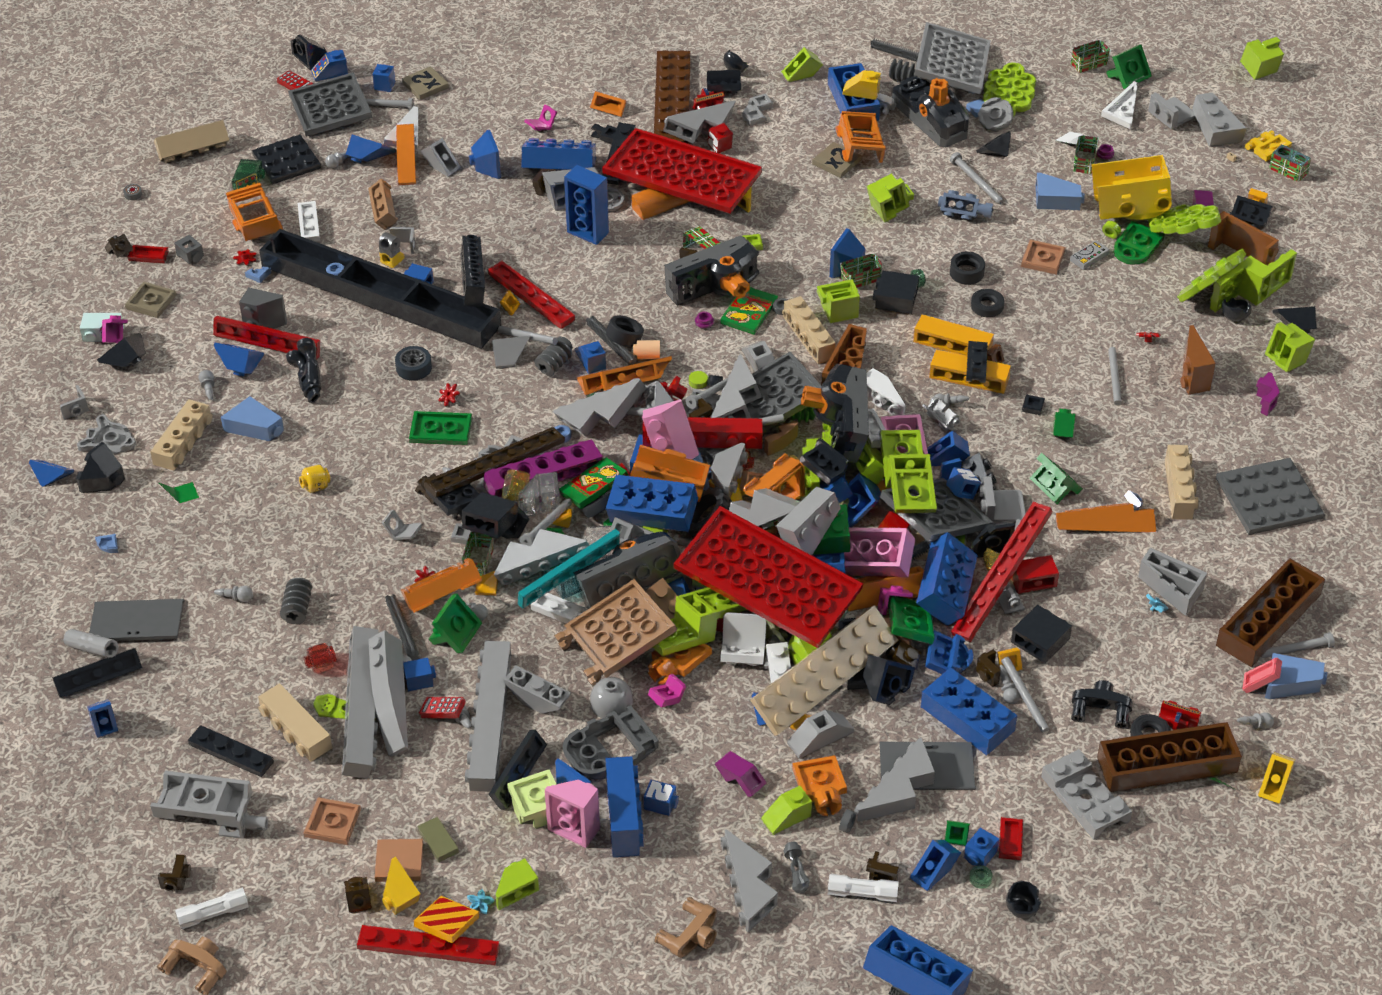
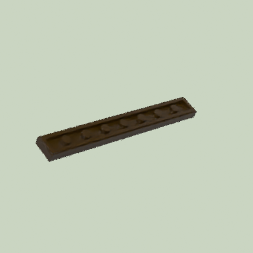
(476, 469)

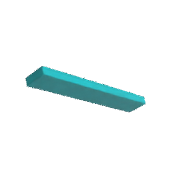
(565, 570)

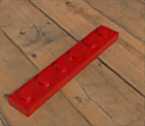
(531, 294)
(258, 335)
(427, 945)

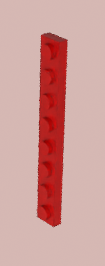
(1002, 571)

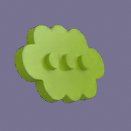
(1011, 85)
(1185, 219)
(1211, 275)

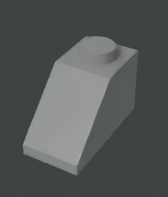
(441, 158)

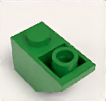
(1063, 423)

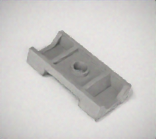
(1071, 778)
(220, 803)

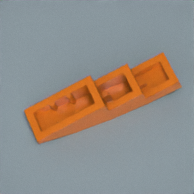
(406, 154)

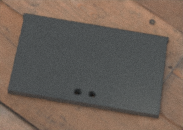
(137, 619)
(949, 760)

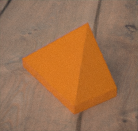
(608, 104)

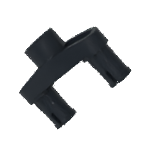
(1102, 697)

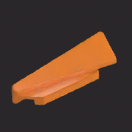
(607, 379)
(1108, 518)

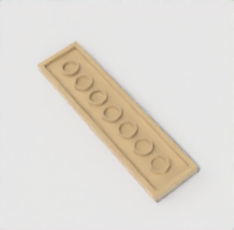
(823, 670)

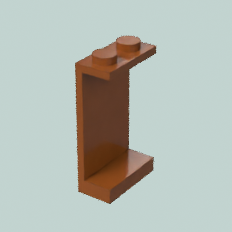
(1243, 236)

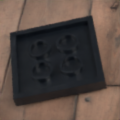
(286, 159)

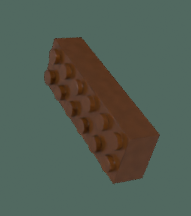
(1270, 612)
(1169, 757)

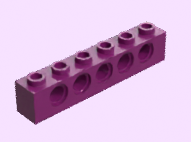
(565, 461)

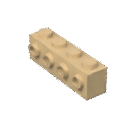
(191, 140)
(809, 329)
(181, 435)
(1180, 482)
(294, 723)

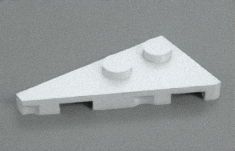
(1122, 107)
(410, 118)

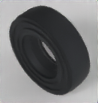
(987, 311)
(596, 506)
(1148, 720)

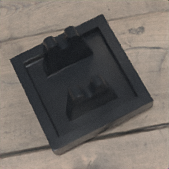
(456, 500)

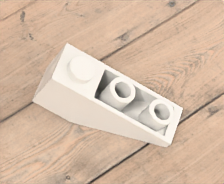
(883, 394)

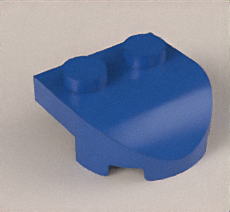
(948, 653)

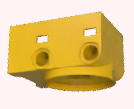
(1135, 194)

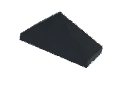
(998, 146)

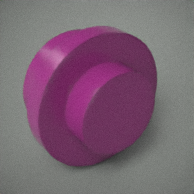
(1105, 151)
(704, 320)

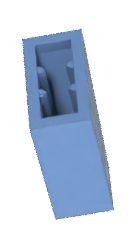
(1057, 193)
(253, 421)
(1297, 677)

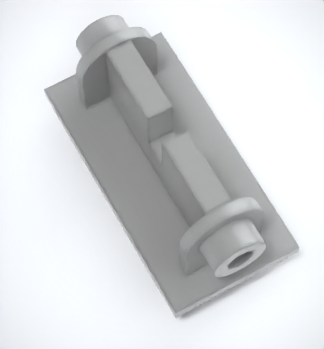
(936, 411)
(1010, 600)

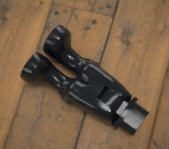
(308, 368)

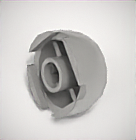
(609, 696)

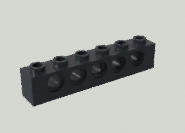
(472, 271)

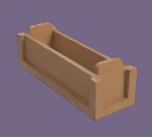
(382, 204)

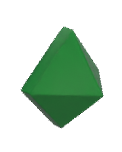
(957, 832)

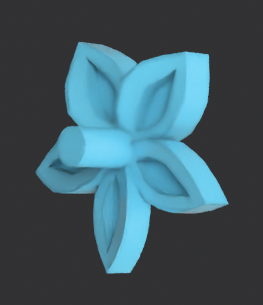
(1157, 604)
(480, 901)

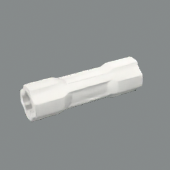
(844, 885)
(194, 914)

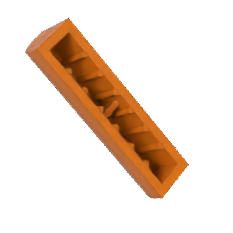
(653, 202)
(871, 587)

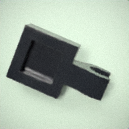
(604, 133)

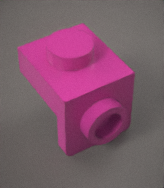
(113, 329)
(668, 693)

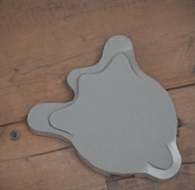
(112, 434)

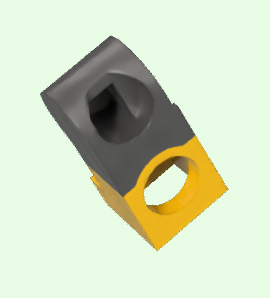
(390, 249)

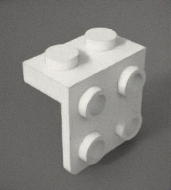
(743, 639)

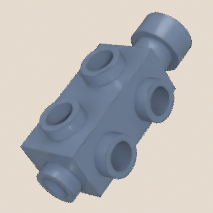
(961, 204)

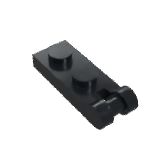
(976, 361)

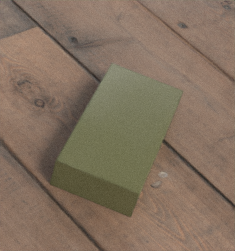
(438, 839)

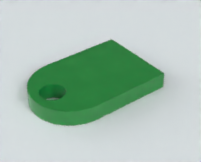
(1138, 242)

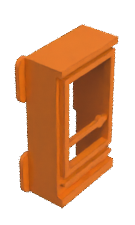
(860, 120)
(255, 227)
(670, 466)
(785, 470)
(440, 584)

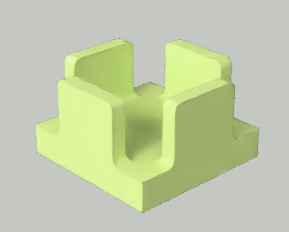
(529, 797)

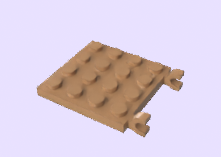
(617, 630)

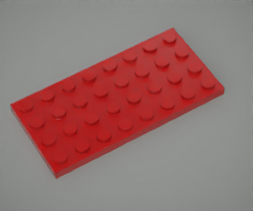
(682, 170)
(768, 576)

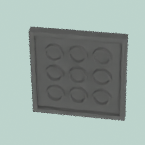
(330, 104)
(781, 389)
(1269, 496)
(952, 515)

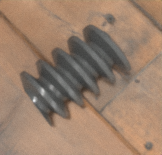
(901, 72)
(554, 356)
(296, 600)

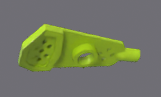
(334, 708)

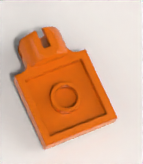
(677, 663)
(821, 782)

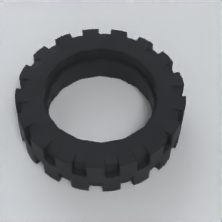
(708, 498)

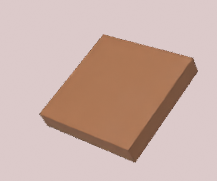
(1043, 257)
(332, 821)
(407, 851)

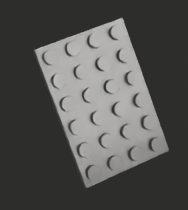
(952, 57)

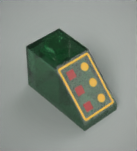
(248, 173)

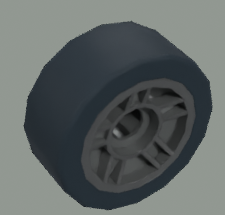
(413, 363)

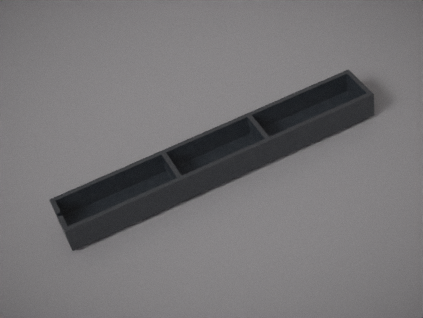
(380, 288)

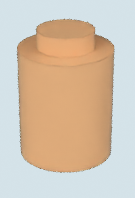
(647, 349)

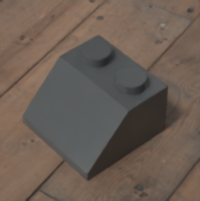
(263, 308)

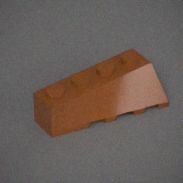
(848, 350)

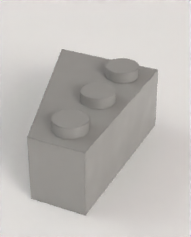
(1217, 121)
(555, 187)
(809, 520)
(1172, 579)

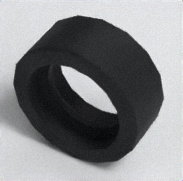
(967, 277)
(624, 330)

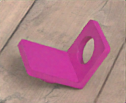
(542, 123)
(894, 591)

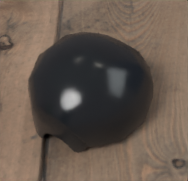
(734, 62)
(1236, 309)
(1023, 899)

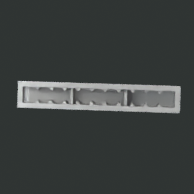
(389, 690)

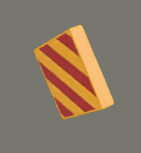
(446, 919)

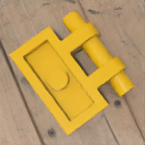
(1267, 144)

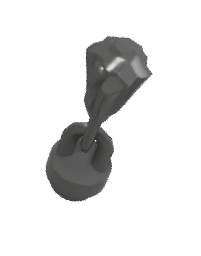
(800, 880)

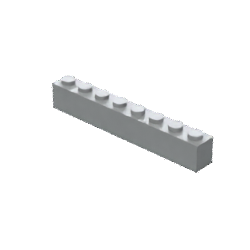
(360, 708)
(490, 716)

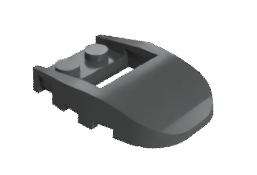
(588, 754)

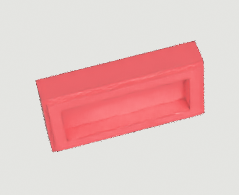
(1262, 675)

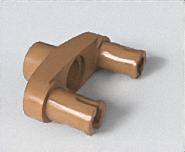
(697, 932)
(201, 955)

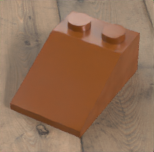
(1197, 365)

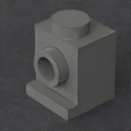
(192, 253)

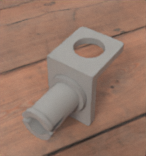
(245, 821)

